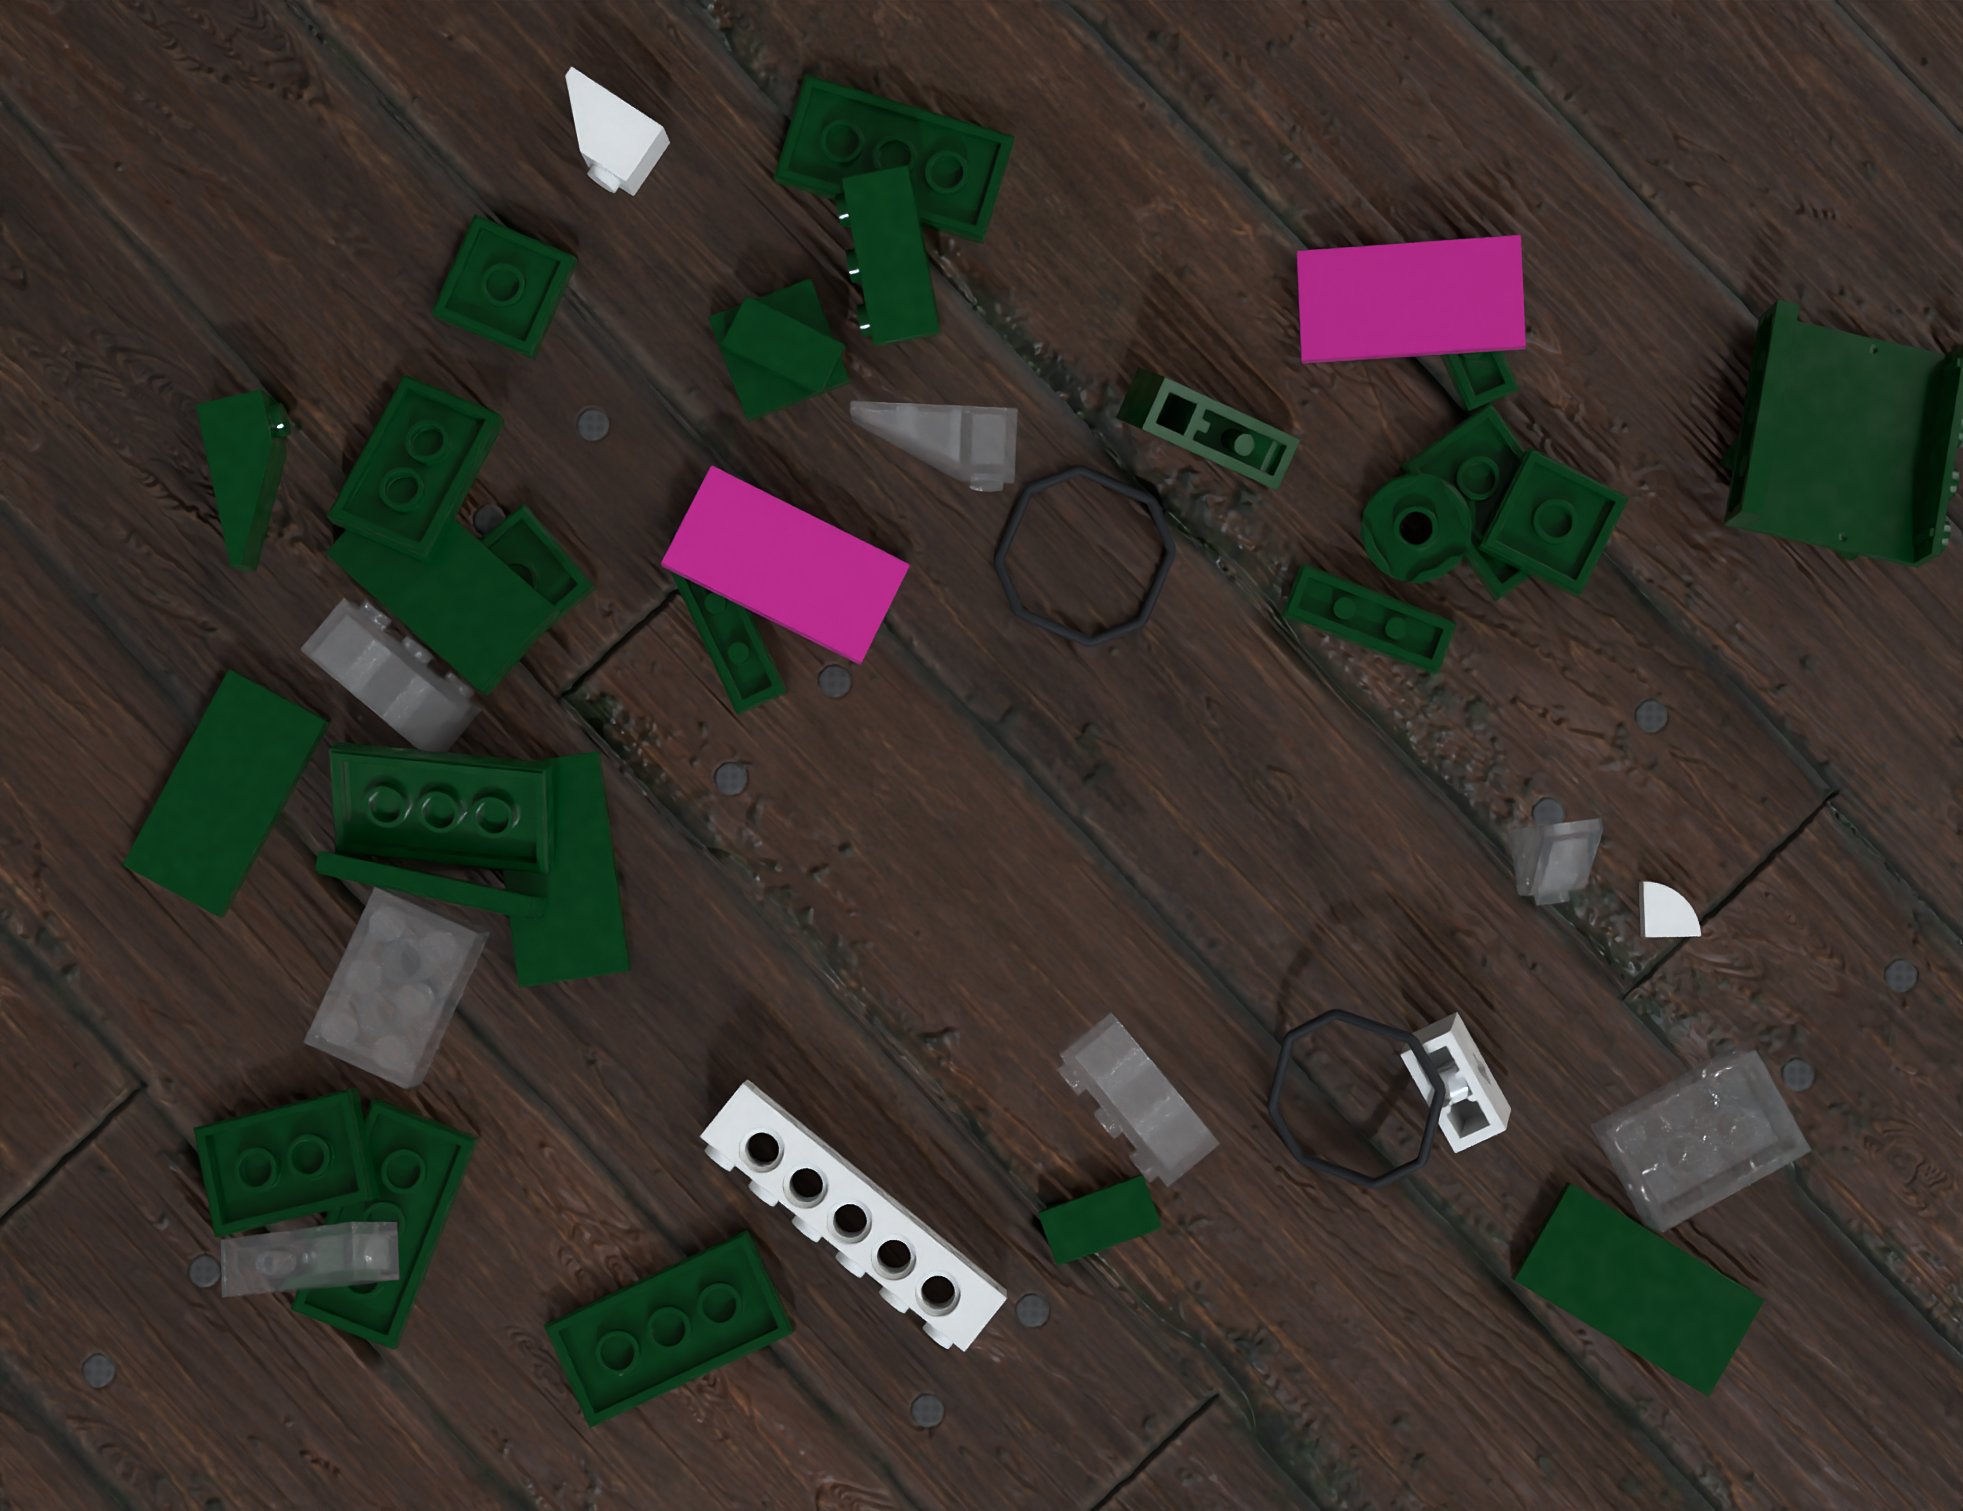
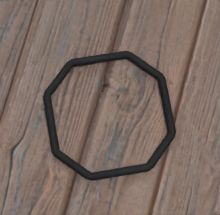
(1053, 626)
(1380, 1028)

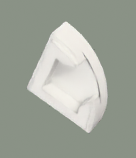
(1665, 912)

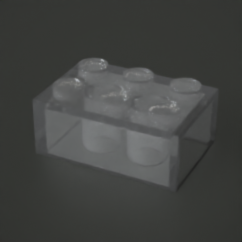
(396, 987)
(1700, 1138)

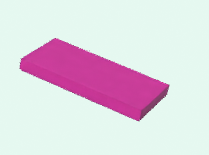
(1411, 299)
(785, 565)

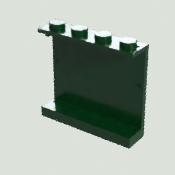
(1847, 441)

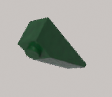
(1207, 428)
(245, 463)

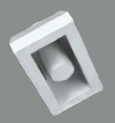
(613, 136)

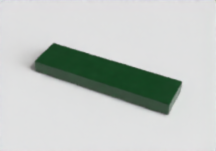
(431, 885)

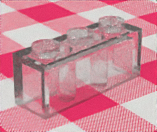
(392, 676)
(1135, 1100)

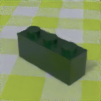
(889, 257)

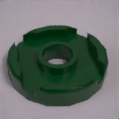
(1383, 534)

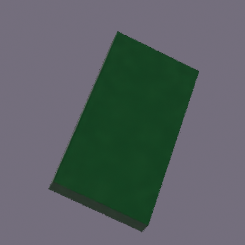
(854, 133)
(460, 604)
(226, 793)
(443, 807)
(584, 909)
(418, 1180)
(1637, 1289)
(669, 1328)

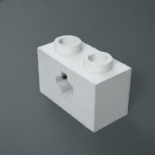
(1473, 1101)

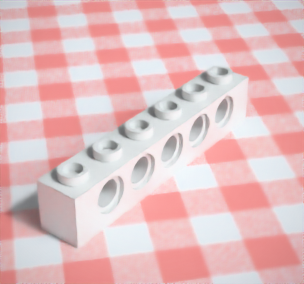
(949, 1322)

